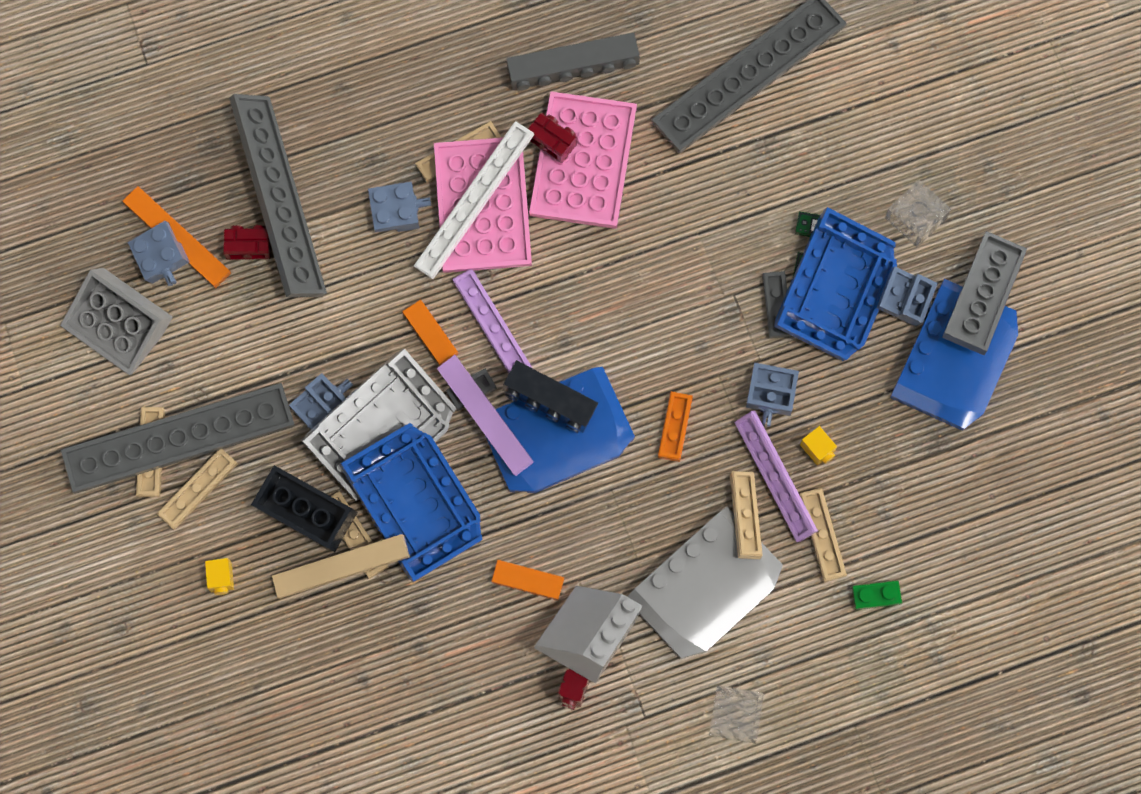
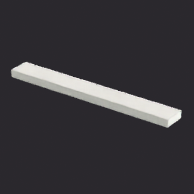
(474, 200)

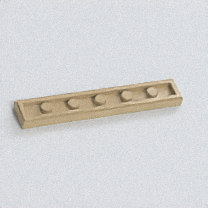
(340, 566)

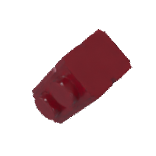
(552, 137)
(247, 243)
(572, 690)

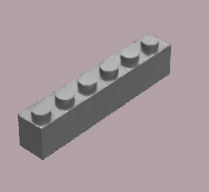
(573, 61)

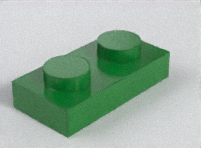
(877, 595)

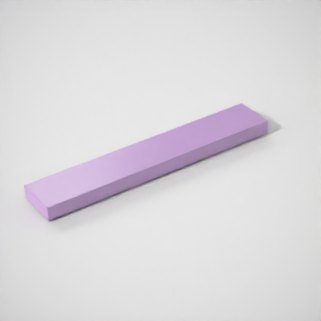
(489, 320)
(485, 415)
(776, 476)

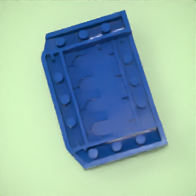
(837, 286)
(948, 378)
(557, 450)
(415, 494)

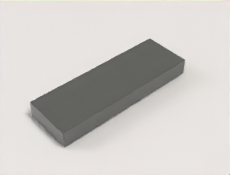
(774, 292)

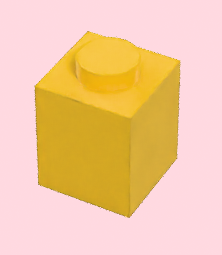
(819, 446)
(219, 576)

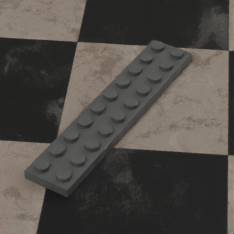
(748, 73)
(277, 196)
(177, 438)

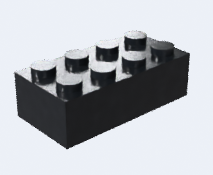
(549, 396)
(304, 508)

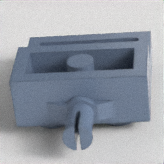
(395, 207)
(158, 253)
(907, 296)
(772, 391)
(319, 400)

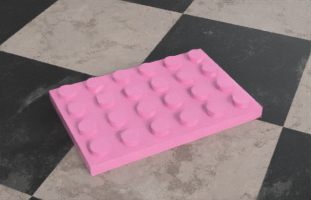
(592, 177)
(501, 229)

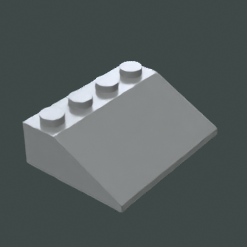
(115, 320)
(589, 630)

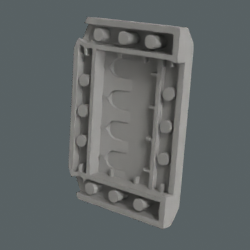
(381, 405)
(705, 588)

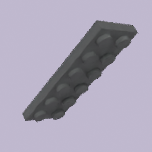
(984, 293)

